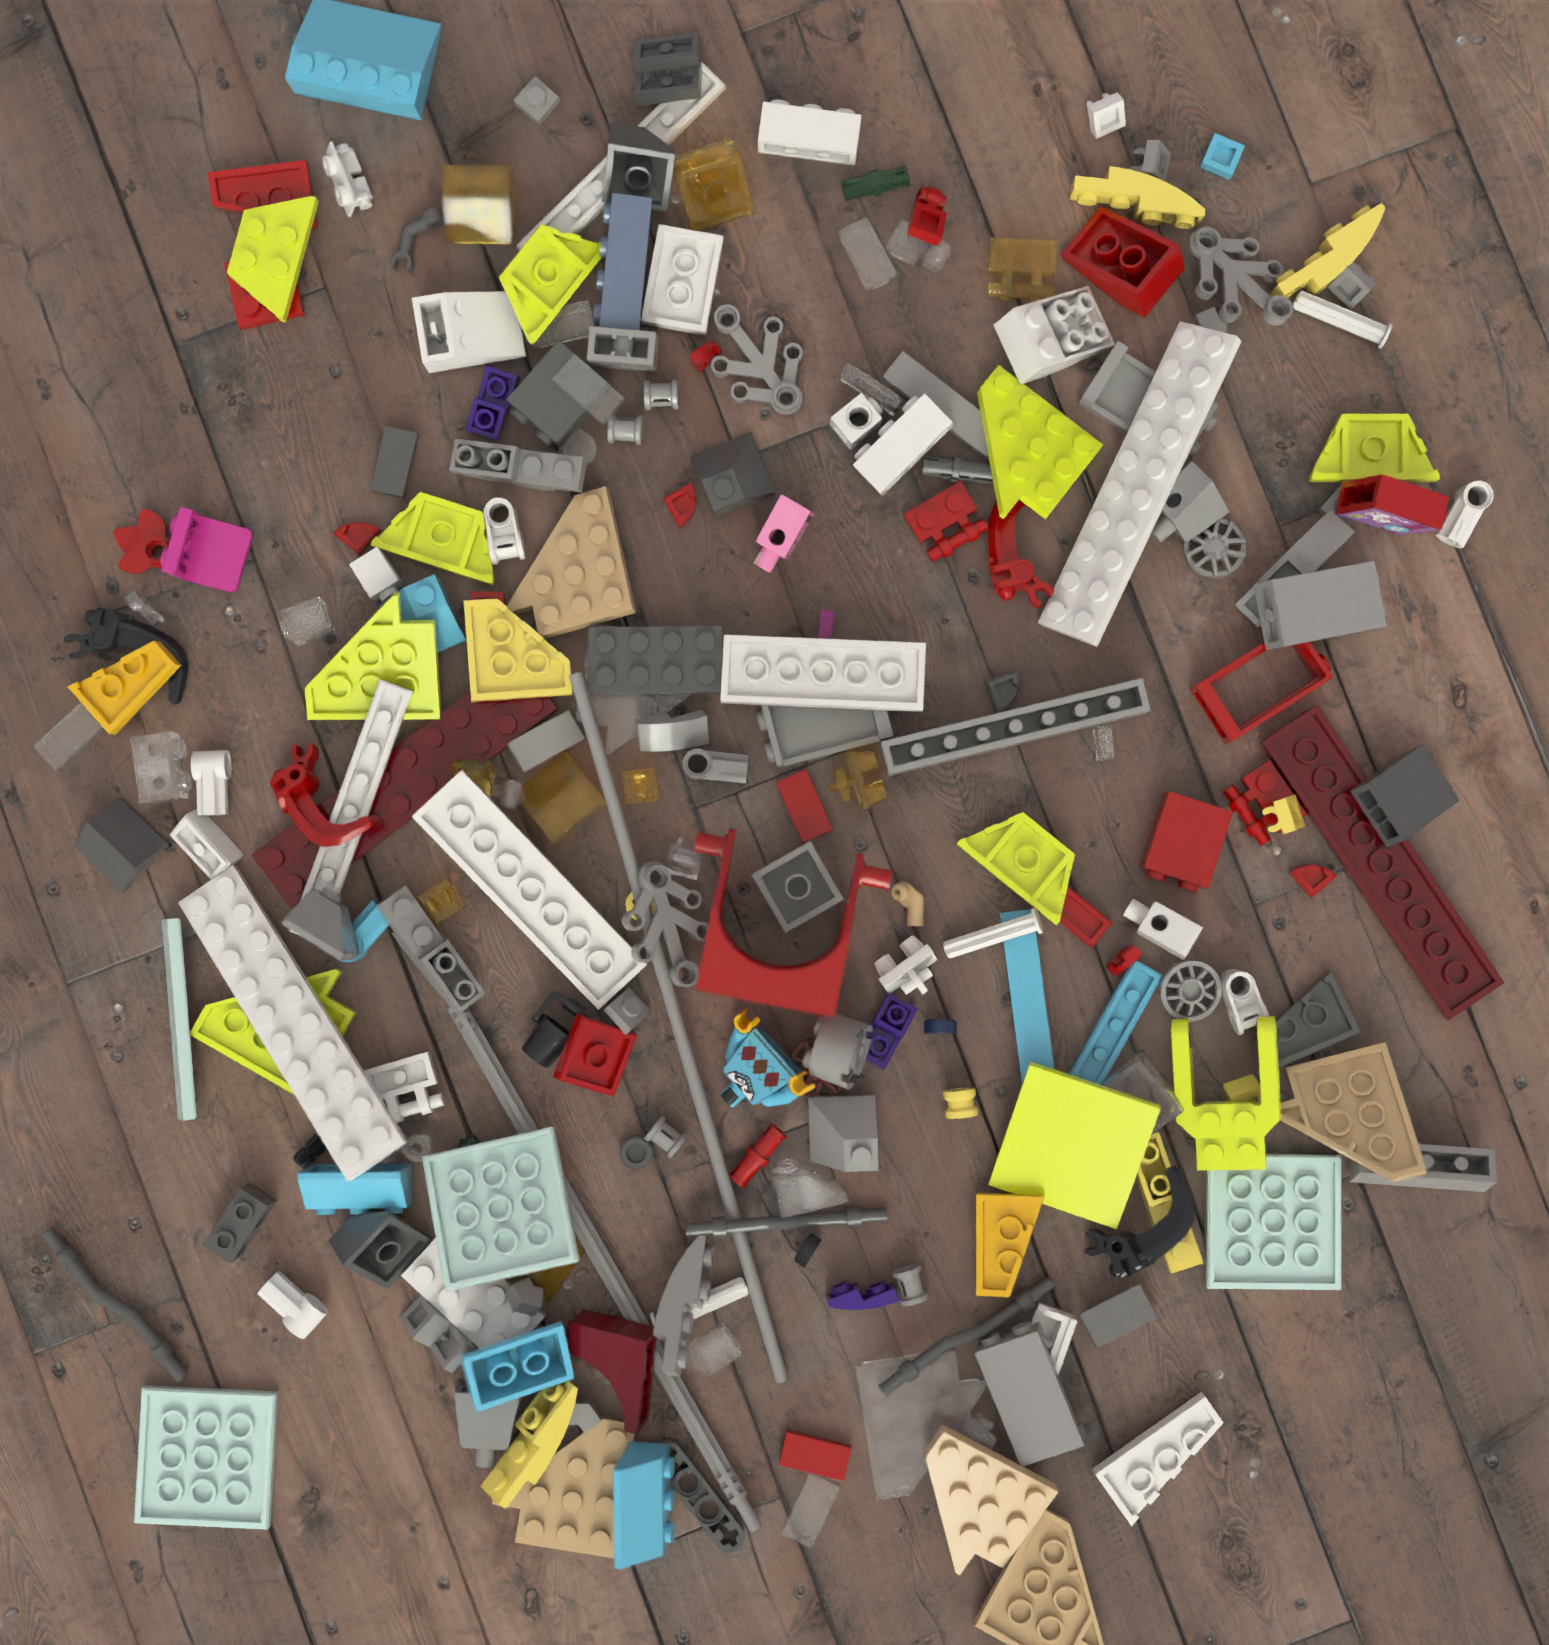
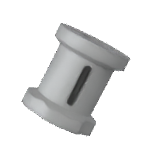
(661, 394)
(626, 429)
(666, 1137)
(910, 1285)

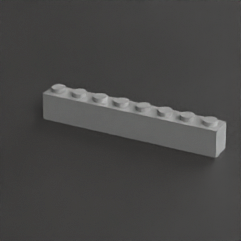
(1014, 727)

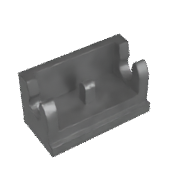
(1118, 1316)

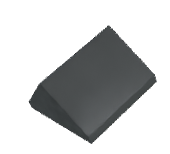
(120, 843)

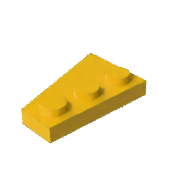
(124, 688)
(1002, 1239)

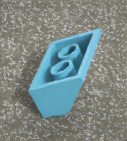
(380, 1186)
(517, 1366)
(642, 1503)

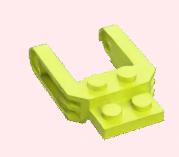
(1228, 1132)

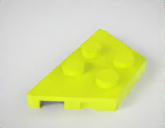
(272, 251)
(546, 276)
(1373, 446)
(441, 536)
(1025, 861)

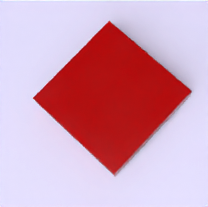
(594, 1055)

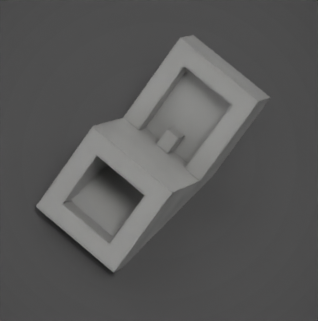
(437, 1332)

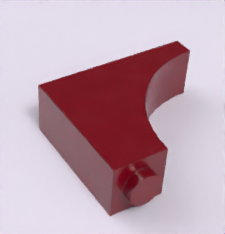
(623, 1354)

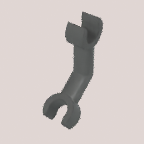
(430, 220)

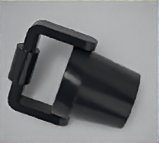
(548, 1035)

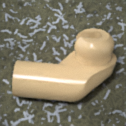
(910, 899)

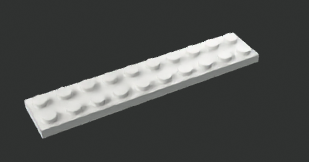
(1139, 482)
(292, 1023)

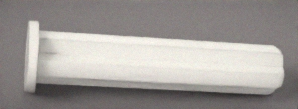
(1342, 318)
(993, 934)
(719, 1297)

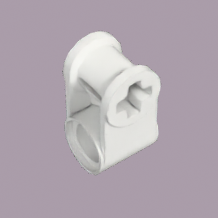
(504, 533)
(1242, 1006)

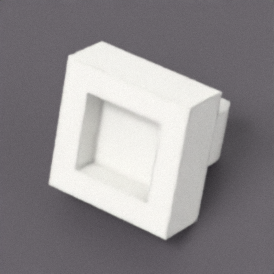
(1106, 114)

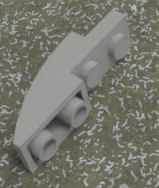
(518, 467)
(1303, 557)
(429, 950)
(684, 1290)

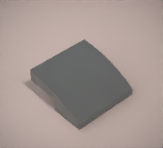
(667, 69)

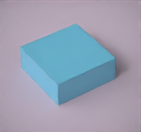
(1222, 156)

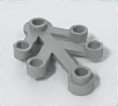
(1236, 273)
(760, 365)
(665, 920)

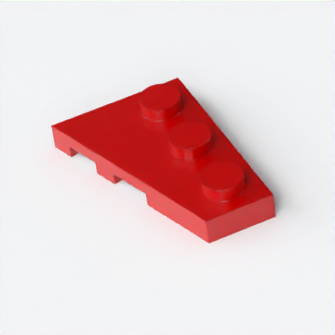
(260, 186)

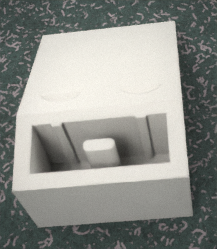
(466, 329)
(1053, 334)

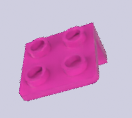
(206, 551)

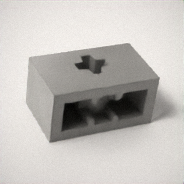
(623, 349)

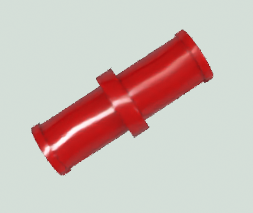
(757, 1155)

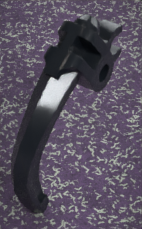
(115, 629)
(1135, 1253)

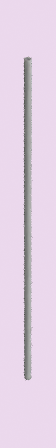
(679, 1030)

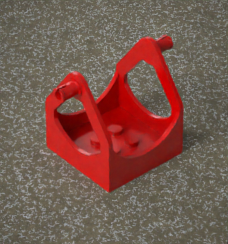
(800, 987)

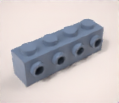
(625, 262)

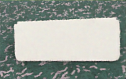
(206, 844)

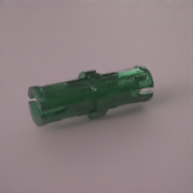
(875, 183)

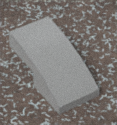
(669, 734)
(545, 741)

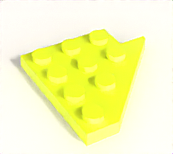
(1030, 445)
(384, 650)
(229, 1031)

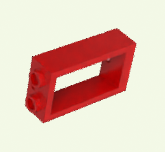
(1220, 717)

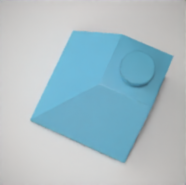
(430, 602)

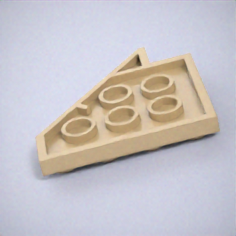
(579, 571)
(1356, 1110)
(575, 1495)
(983, 1498)
(1042, 1592)

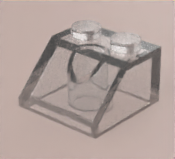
(805, 1188)

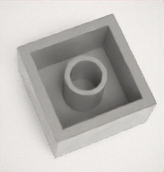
(797, 886)

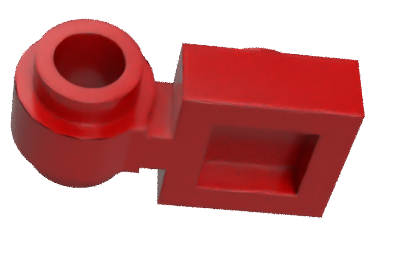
(926, 216)

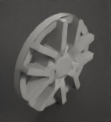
(1216, 548)
(1190, 990)

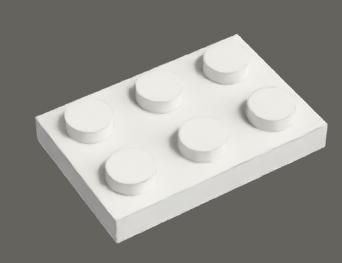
(682, 279)

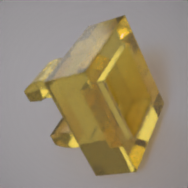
(478, 772)
(640, 786)
(441, 901)

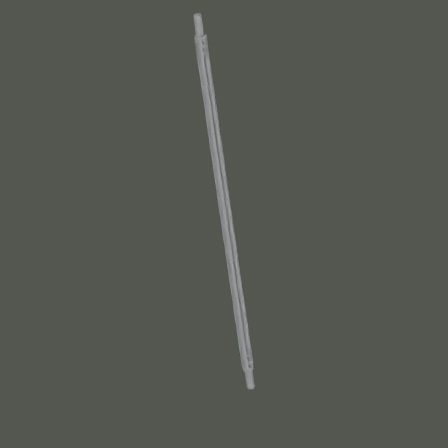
(609, 1273)

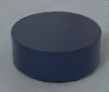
(940, 1026)

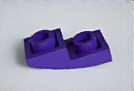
(491, 407)
(888, 1029)
(850, 1298)

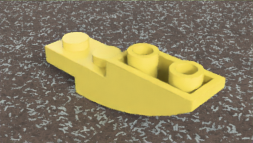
(1151, 197)
(1334, 254)
(1158, 1200)
(531, 1452)

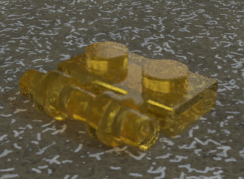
(1022, 258)

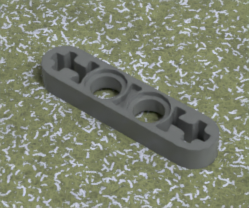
(703, 1492)

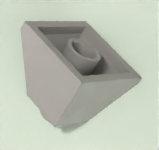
(324, 923)
(844, 1131)

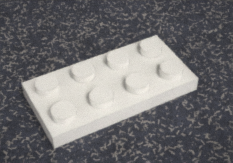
(478, 1310)

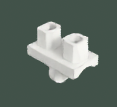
(909, 970)

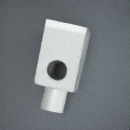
(1179, 931)

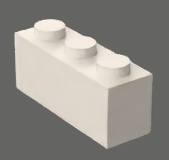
(809, 132)
(902, 443)

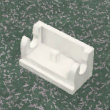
(1056, 1331)

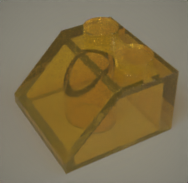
(712, 184)
(478, 203)
(561, 797)

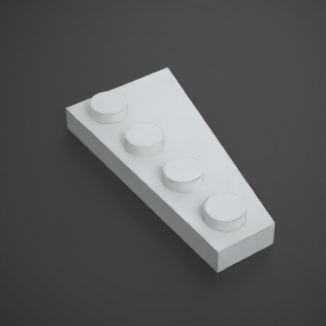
(1147, 1462)

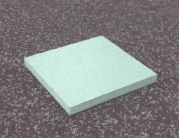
(500, 1209)
(1275, 1224)
(206, 1457)

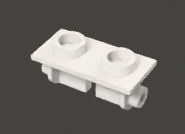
(340, 165)

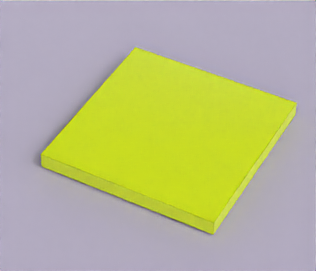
(1074, 1144)

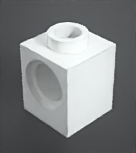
(852, 434)
(376, 575)

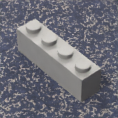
(1446, 1169)

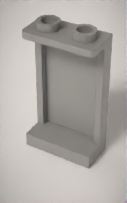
(1120, 389)
(1320, 605)
(816, 732)
(1029, 1394)

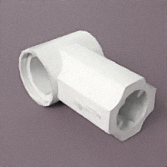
(1463, 515)
(211, 773)
(299, 1310)

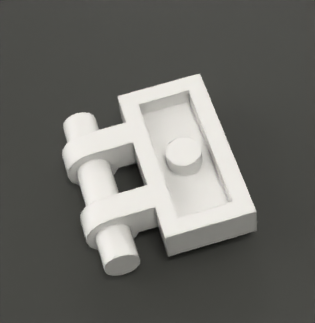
(405, 1076)

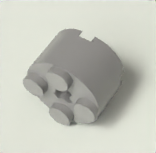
(838, 1049)

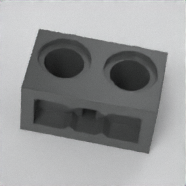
(239, 1222)

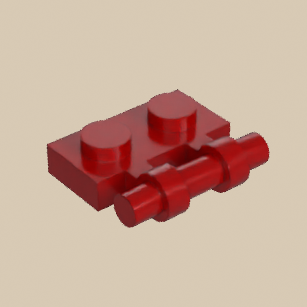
(940, 513)
(1264, 786)

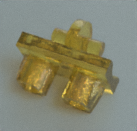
(865, 794)

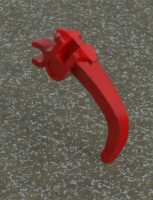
(1006, 569)
(294, 794)

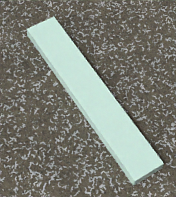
(179, 1019)

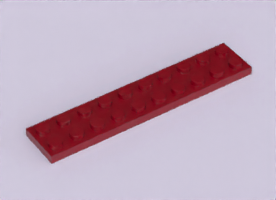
(410, 779)
(1388, 878)

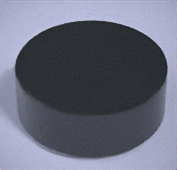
(807, 1250)

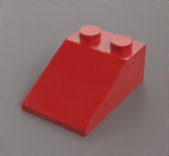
(1125, 260)

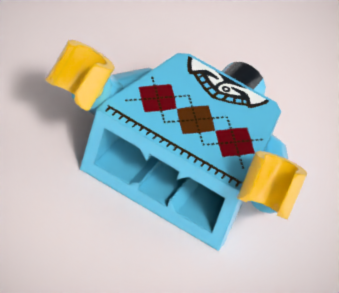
(759, 1067)

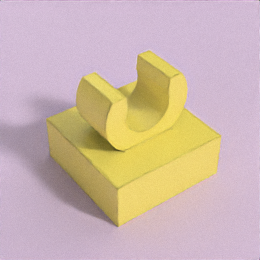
(1288, 815)

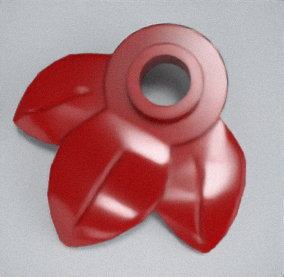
(141, 542)

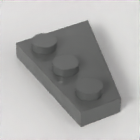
(1314, 1022)

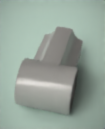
(720, 766)

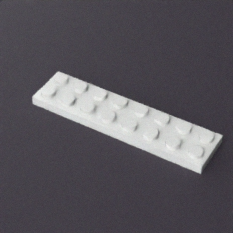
(529, 889)

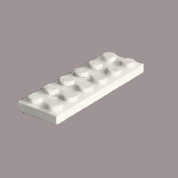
(823, 673)

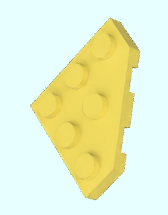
(510, 657)

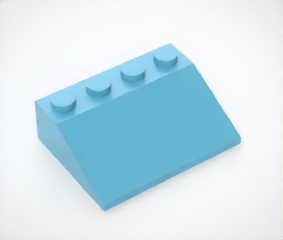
(364, 58)

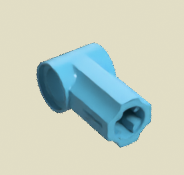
(367, 929)

